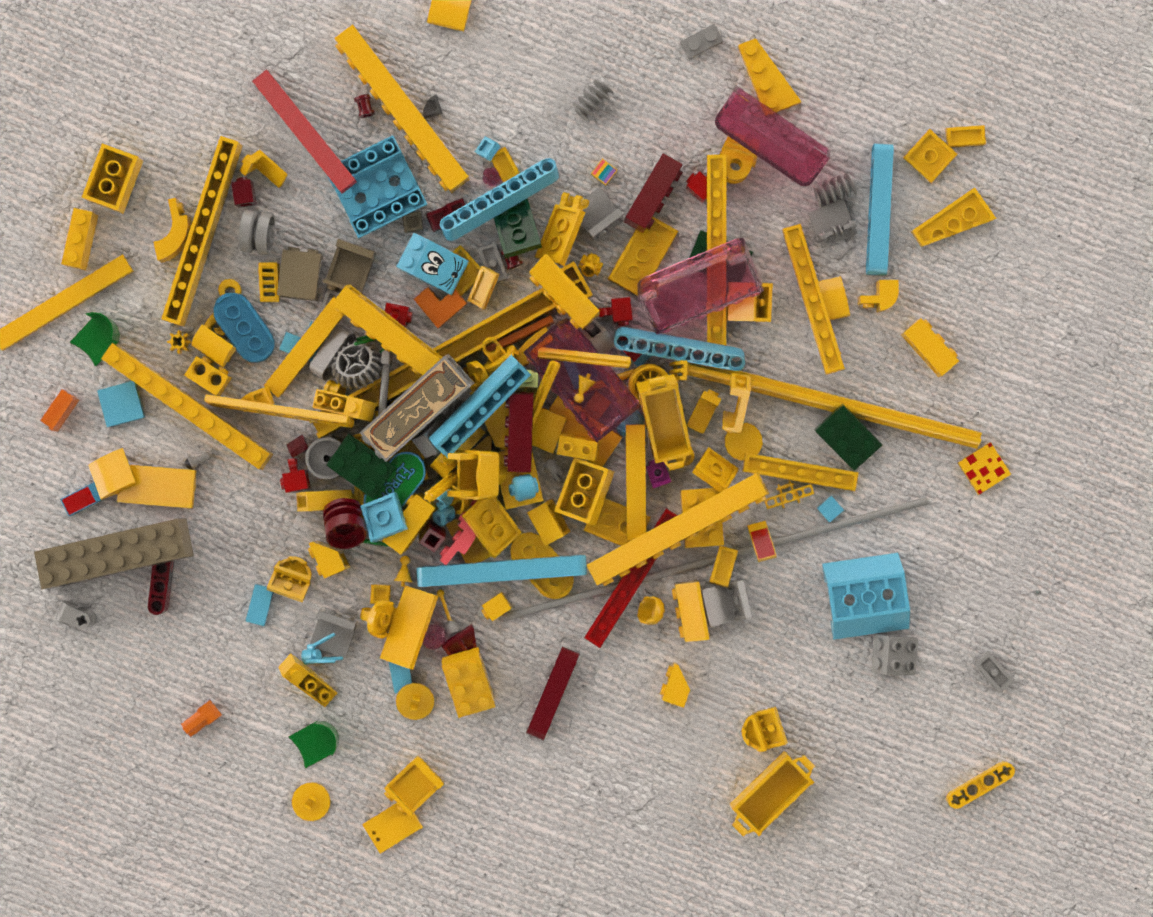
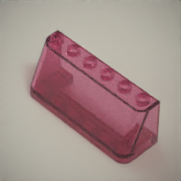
(772, 137)
(699, 286)
(605, 402)

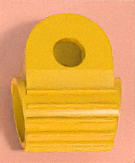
(740, 155)

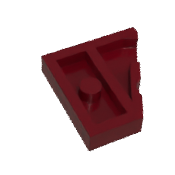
(461, 641)

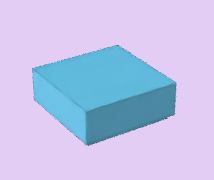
(487, 148)
(830, 509)

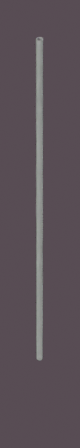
(711, 560)

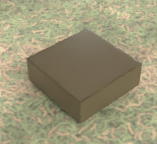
(413, 222)

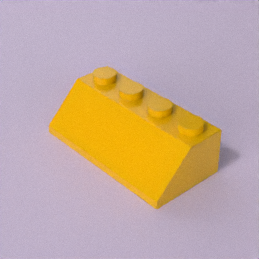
(563, 292)

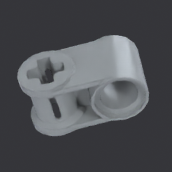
(72, 615)

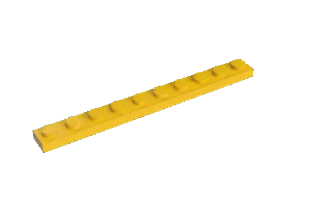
(716, 233)

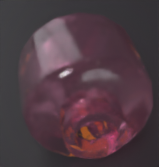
(440, 635)

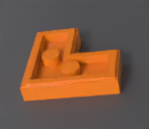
(439, 310)

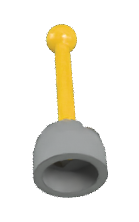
(451, 626)

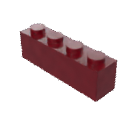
(653, 192)
(520, 432)

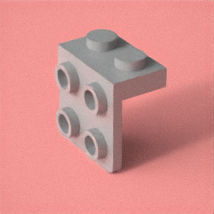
(600, 214)
(726, 604)
(342, 626)
(894, 655)

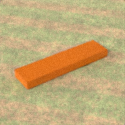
(523, 333)

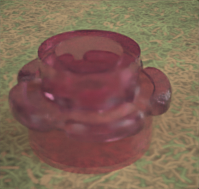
(491, 181)

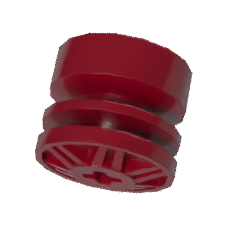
(344, 523)

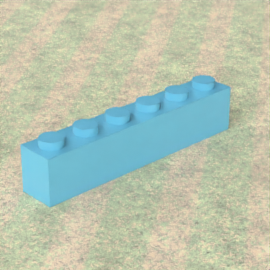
(479, 406)

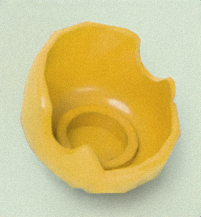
(651, 610)

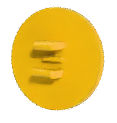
(415, 701)
(311, 801)

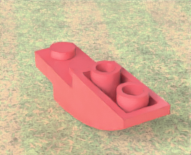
(461, 540)

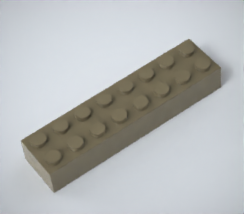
(114, 553)

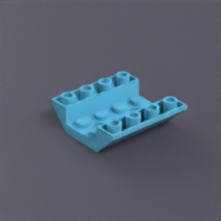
(383, 202)
(866, 581)

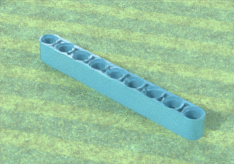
(501, 570)

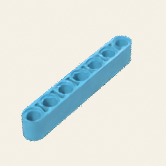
(508, 196)
(879, 209)
(687, 354)

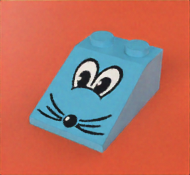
(432, 264)

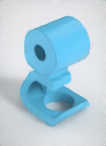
(445, 511)

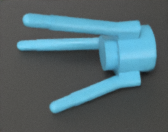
(313, 655)

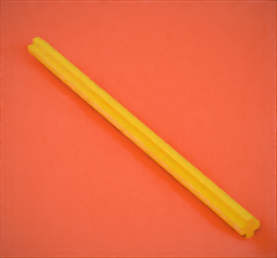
(831, 402)

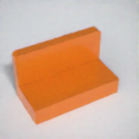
(59, 410)

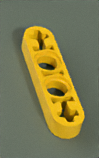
(979, 782)

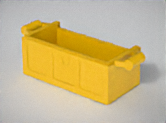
(665, 420)
(771, 793)

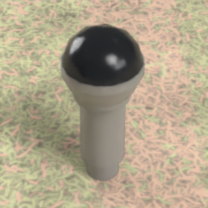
(192, 462)

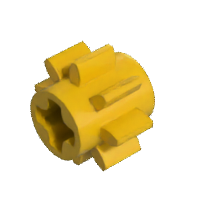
(590, 265)
(173, 341)

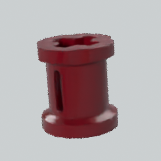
(364, 106)
(512, 262)

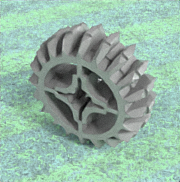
(352, 365)

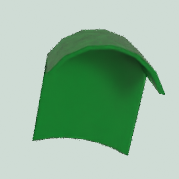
(97, 336)
(316, 742)

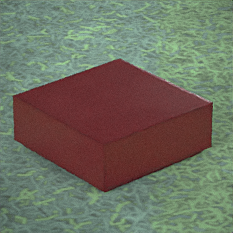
(297, 446)

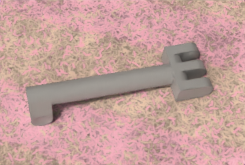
(386, 361)

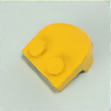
(291, 578)
(764, 730)

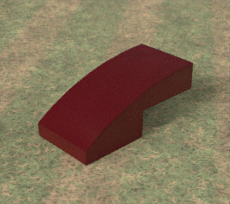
(435, 216)

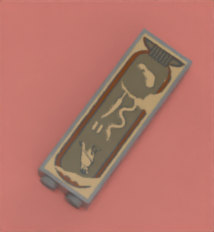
(416, 407)

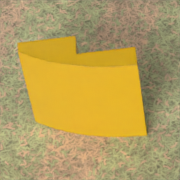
(449, 13)
(835, 298)
(112, 473)

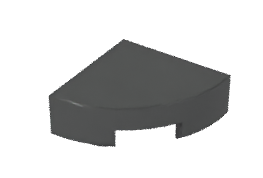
(432, 107)

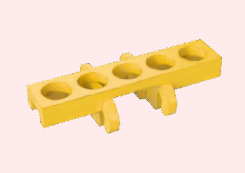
(793, 491)

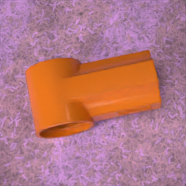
(204, 716)

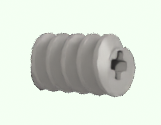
(592, 99)
(834, 188)

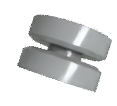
(257, 232)
(315, 457)

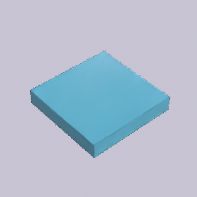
(121, 404)
(383, 517)

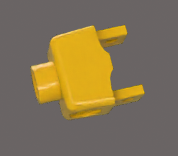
(477, 474)

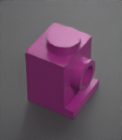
(657, 481)

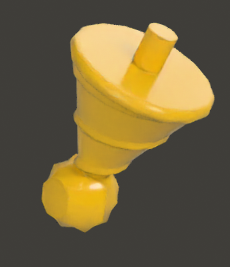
(584, 384)
(403, 574)

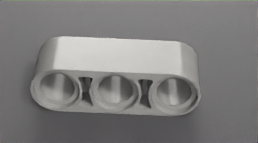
(323, 359)

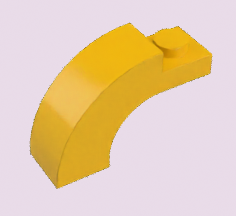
(175, 240)

